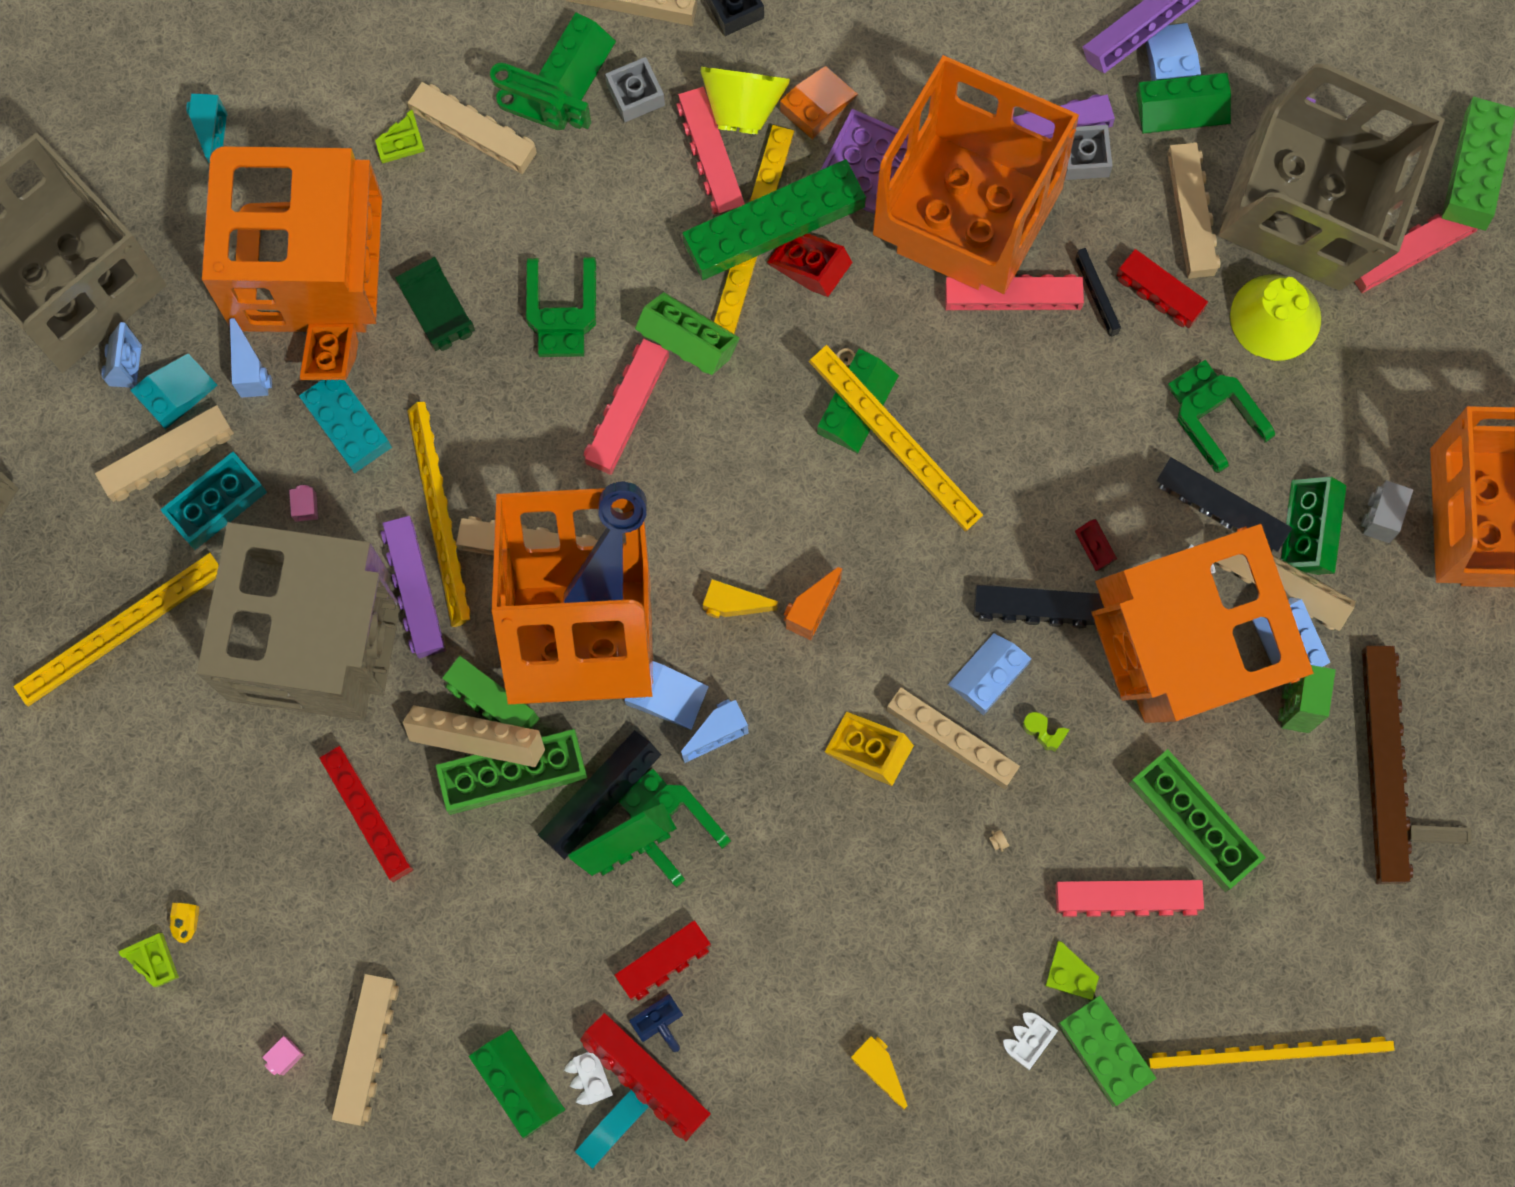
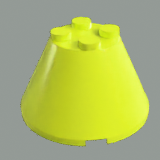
(742, 98)
(1275, 317)

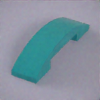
(611, 1129)

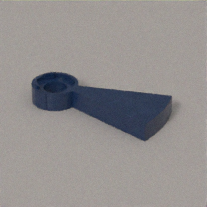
(602, 571)

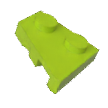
(400, 140)
(152, 960)
(1071, 974)

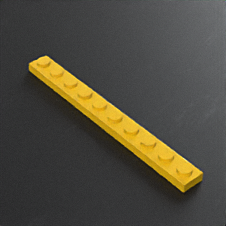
(766, 182)
(895, 438)
(438, 514)
(117, 630)
(1280, 1052)

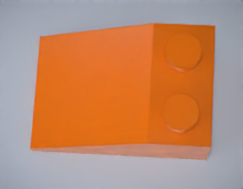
(816, 101)
(329, 352)
(809, 607)

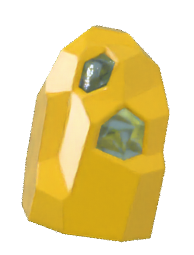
(183, 921)

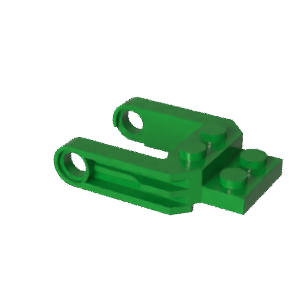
(539, 99)
(561, 329)
(1202, 392)
(653, 791)

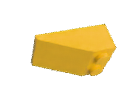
(870, 748)

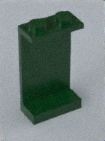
(435, 304)

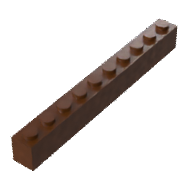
(1386, 765)

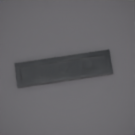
(1097, 292)

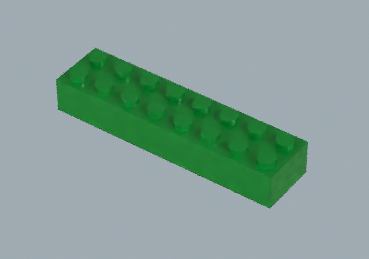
(774, 219)

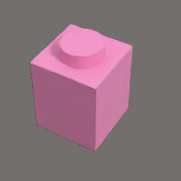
(303, 503)
(282, 1056)

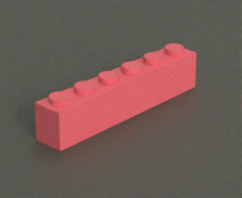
(710, 151)
(1416, 246)
(1022, 294)
(626, 407)
(1129, 896)

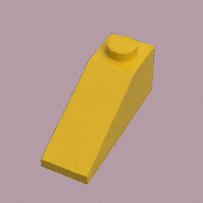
(732, 601)
(878, 1066)

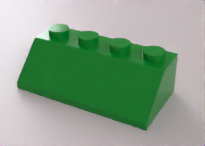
(578, 56)
(1184, 103)
(839, 420)
(1316, 522)
(624, 841)
(517, 1083)

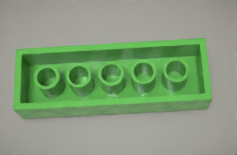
(1479, 164)
(486, 781)
(1196, 820)

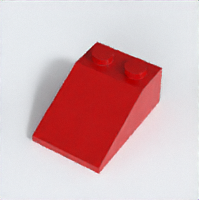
(812, 263)

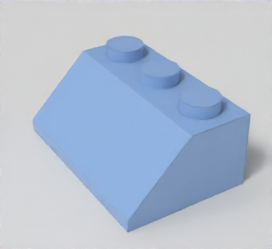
(1310, 638)
(990, 672)

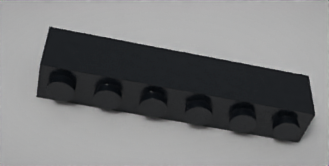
(1220, 502)
(1036, 606)
(599, 794)

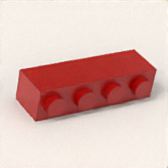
(1162, 289)
(663, 960)

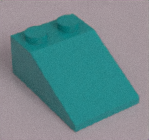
(208, 120)
(173, 389)

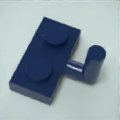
(656, 1020)

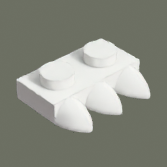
(1031, 1040)
(590, 1078)

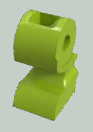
(1036, 724)

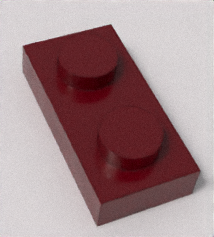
(1096, 545)

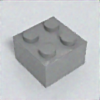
(635, 89)
(1090, 153)
(1386, 511)

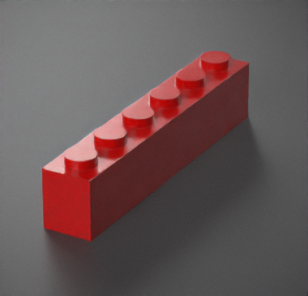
(366, 814)
(644, 1077)

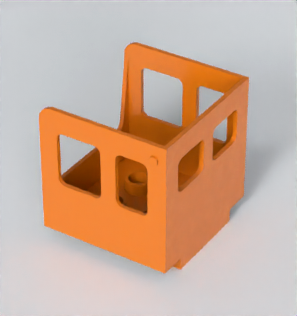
(972, 179)
(331, 241)
(1475, 500)
(1175, 638)
(559, 647)

